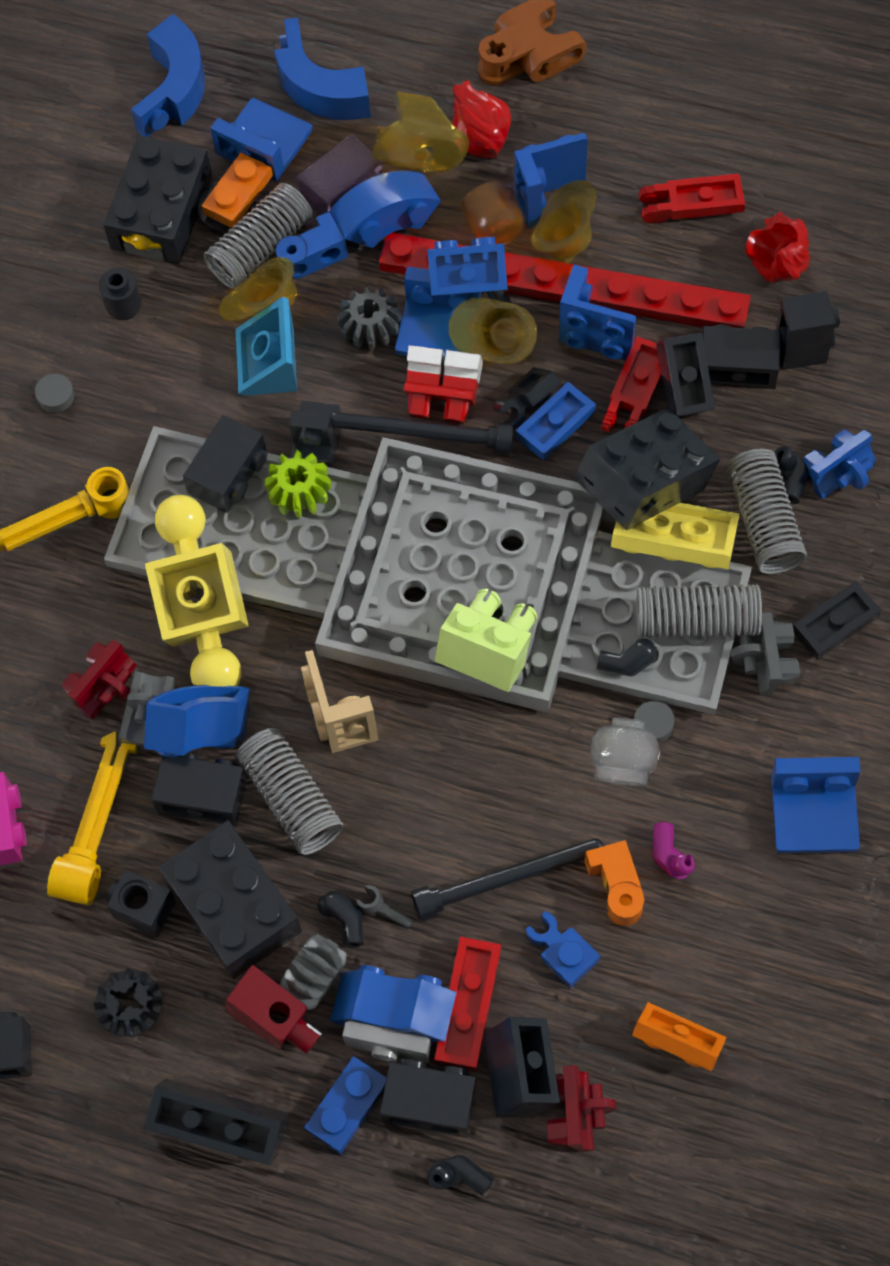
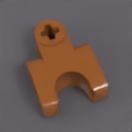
(526, 47)

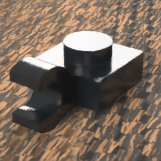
(530, 390)

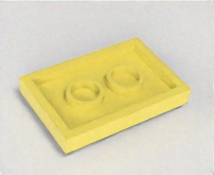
(683, 534)

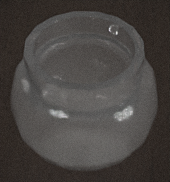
(624, 752)

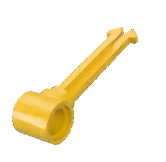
(71, 509)
(76, 874)

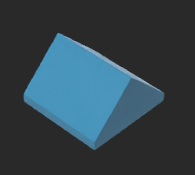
(267, 351)

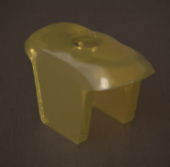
(420, 125)

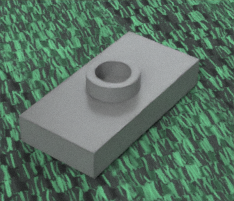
(386, 1043)

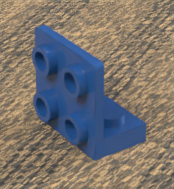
(263, 135)
(546, 169)
(467, 267)
(426, 316)
(590, 325)
(815, 804)

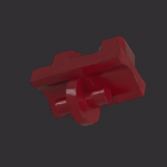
(102, 681)
(584, 1111)

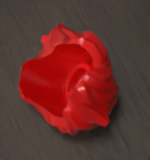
(482, 119)
(779, 248)

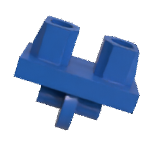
(844, 465)

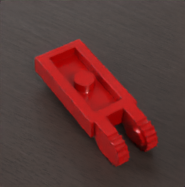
(693, 198)
(635, 384)

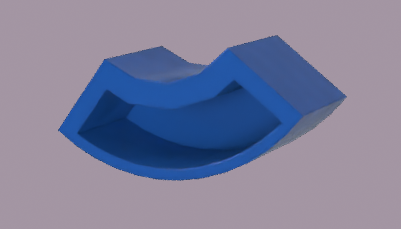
(384, 206)
(196, 719)
(394, 1003)

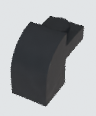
(314, 432)

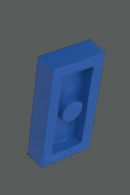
(555, 421)
(346, 1105)

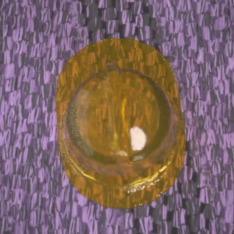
(565, 223)
(260, 290)
(493, 329)

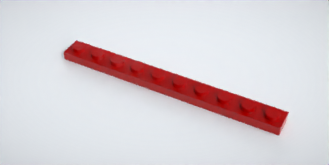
(611, 289)

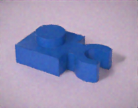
(566, 953)

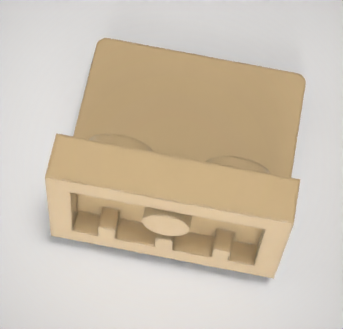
(344, 724)

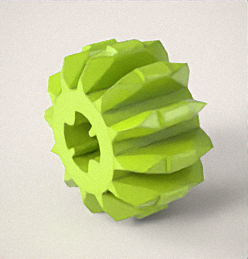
(298, 484)

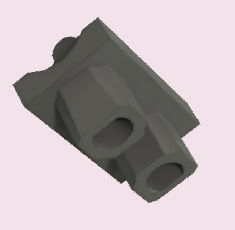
(761, 655)
(142, 690)

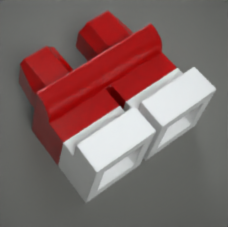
(426, 377)

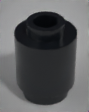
(120, 293)

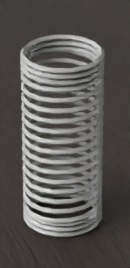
(228, 260)
(764, 494)
(751, 609)
(308, 827)

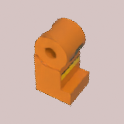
(620, 881)

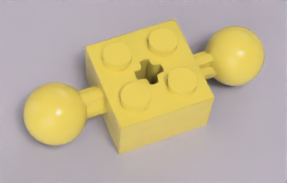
(175, 582)

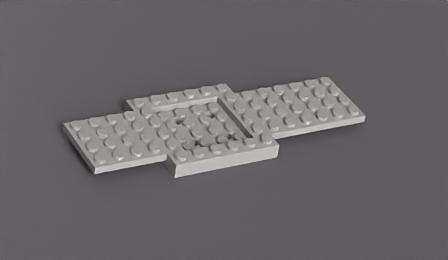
(374, 545)

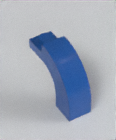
(184, 86)
(317, 89)

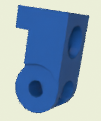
(314, 248)

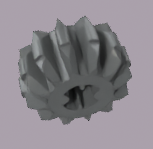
(369, 318)
(314, 970)

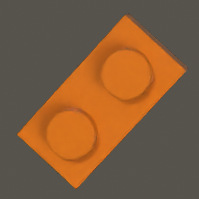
(237, 190)
(679, 1037)

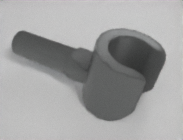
(382, 908)

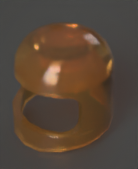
(493, 212)

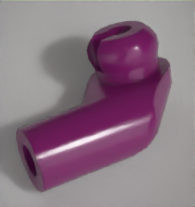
(667, 856)

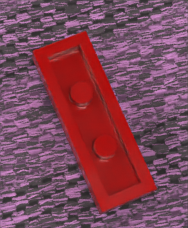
(474, 984)

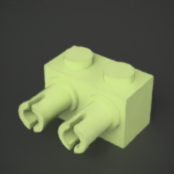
(484, 645)

